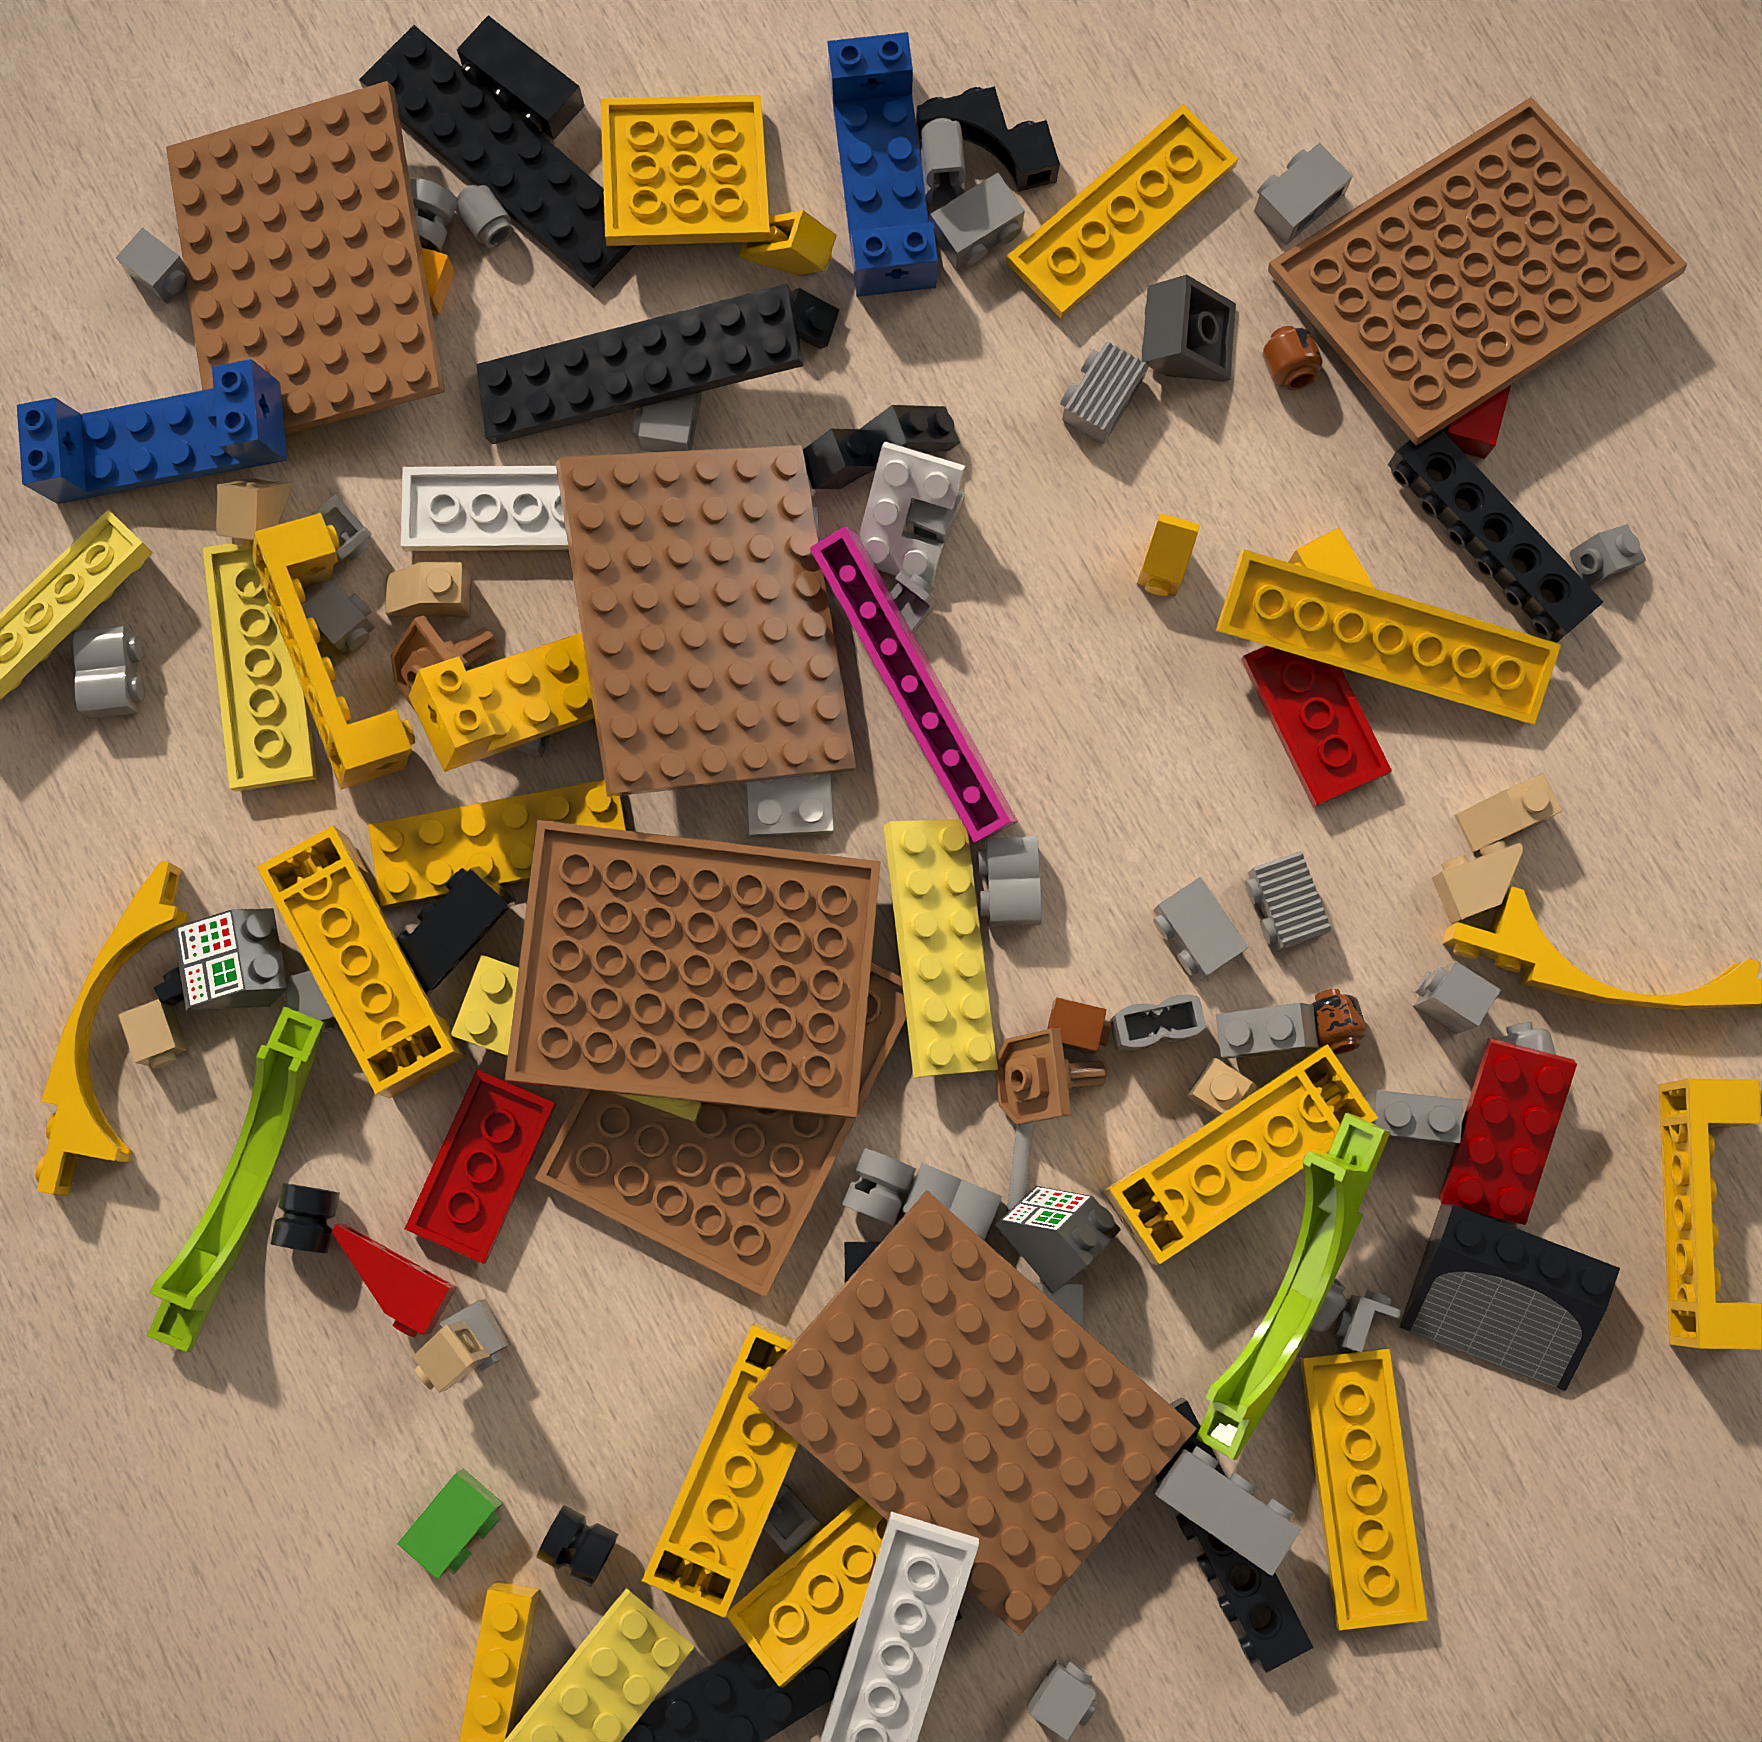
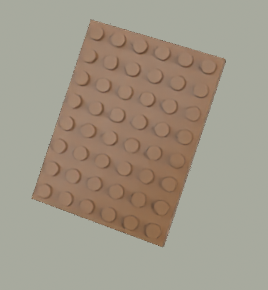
(309, 257)
(1475, 269)
(704, 618)
(694, 970)
(720, 1186)
(973, 1408)

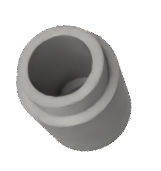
(484, 215)

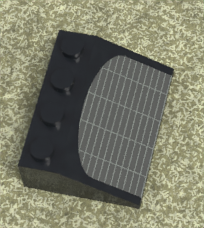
(1508, 1296)

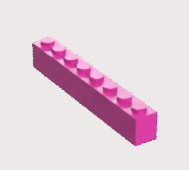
(913, 684)

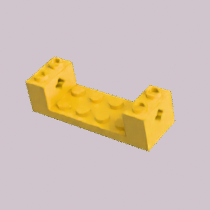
(286, 561)
(503, 701)
(359, 963)
(1237, 1156)
(1688, 1194)
(726, 1487)

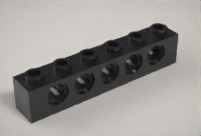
(1516, 535)
(1284, 1634)

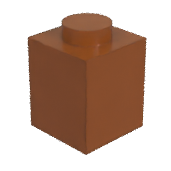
(1081, 1025)

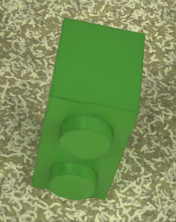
(450, 1524)

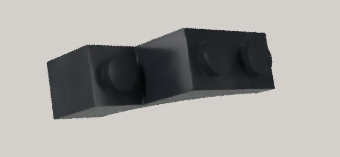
(1023, 150)
(851, 453)

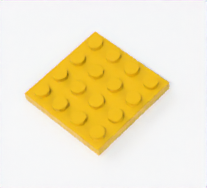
(684, 170)

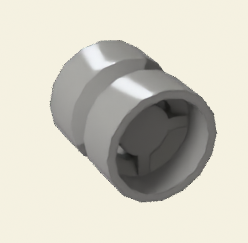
(433, 211)
(879, 1186)

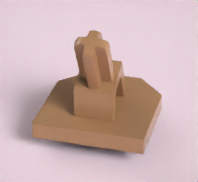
(423, 647)
(1036, 1077)

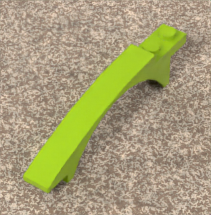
(1329, 1222)
(213, 1248)

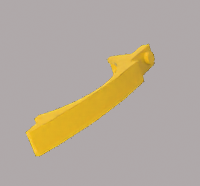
(1519, 943)
(79, 1121)

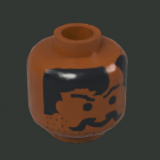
(1292, 357)
(1338, 1021)

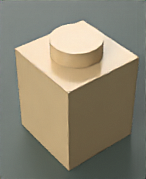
(153, 1034)

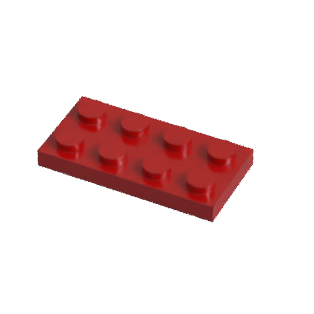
(1317, 722)
(1507, 1131)
(480, 1166)

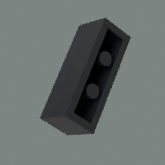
(520, 78)
(453, 925)

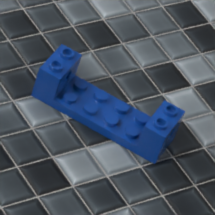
(881, 165)
(153, 440)

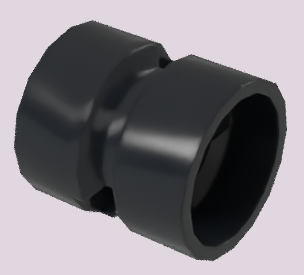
(305, 1218)
(577, 1545)

